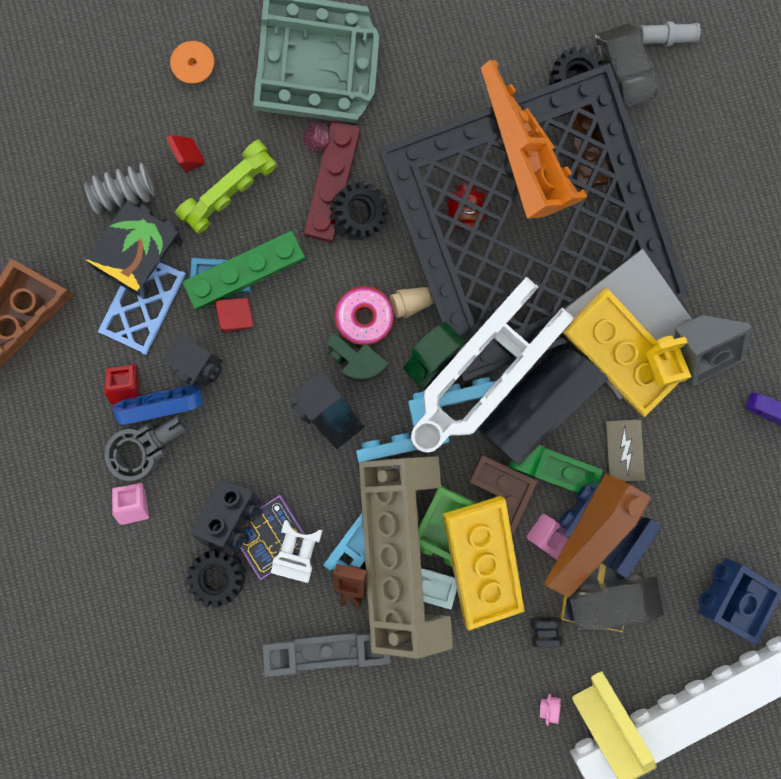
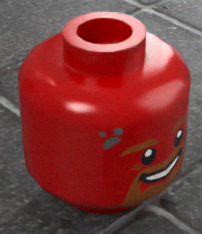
(467, 215)

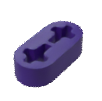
(764, 407)

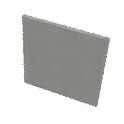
(643, 293)

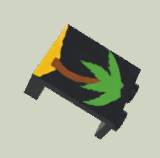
(133, 247)

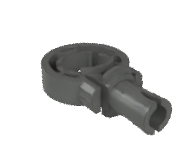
(158, 439)

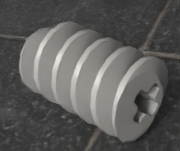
(119, 190)

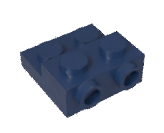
(739, 600)

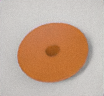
(192, 62)

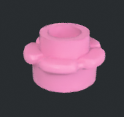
(550, 709)

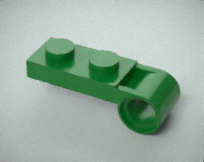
(558, 469)

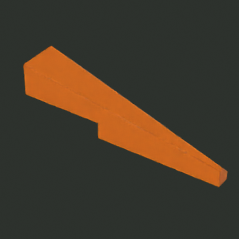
(538, 175)

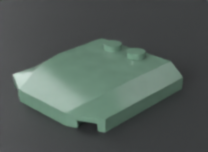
(316, 60)

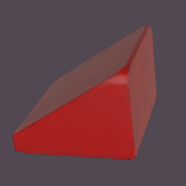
(185, 152)
(234, 314)
(121, 383)

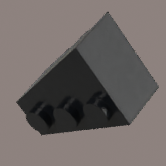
(327, 410)

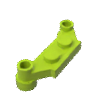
(218, 197)

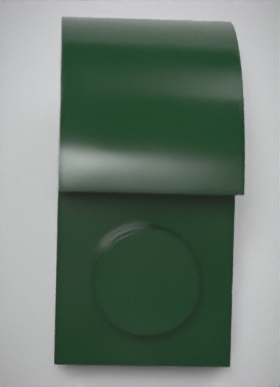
(433, 354)
(362, 365)

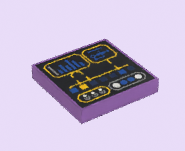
(265, 538)

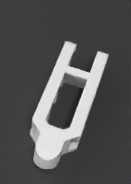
(436, 424)

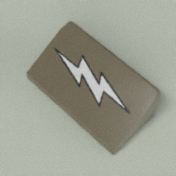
(625, 450)

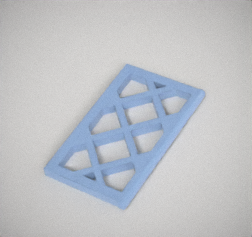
(153, 325)

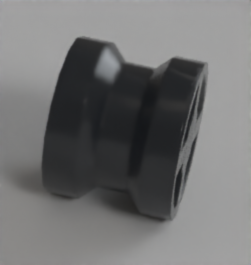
(546, 632)

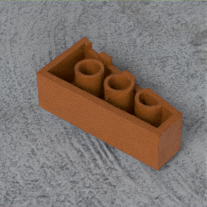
(25, 306)

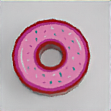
(364, 298)

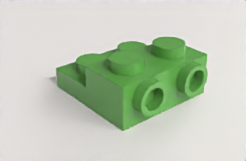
(432, 527)

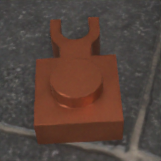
(351, 583)

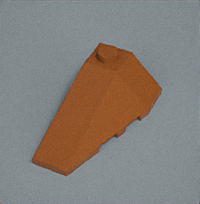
(602, 527)

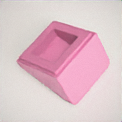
(129, 503)
(546, 537)

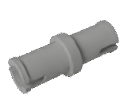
(670, 33)

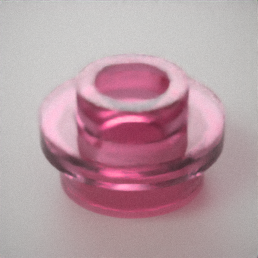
(316, 137)

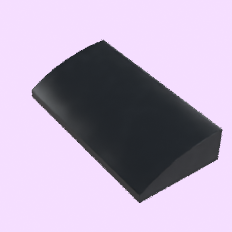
(541, 403)

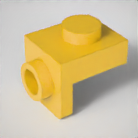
(668, 362)

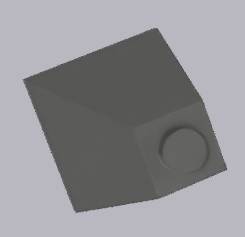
(712, 345)

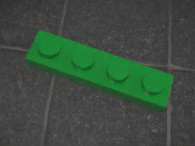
(243, 270)

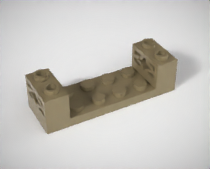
(394, 560)

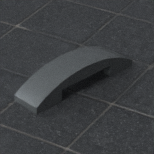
(320, 652)

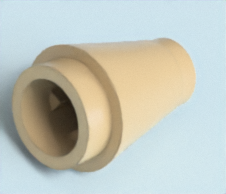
(410, 301)

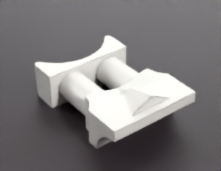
(292, 565)

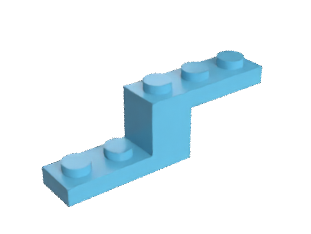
(402, 443)

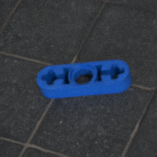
(157, 404)

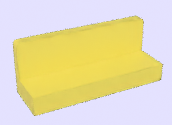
(613, 730)

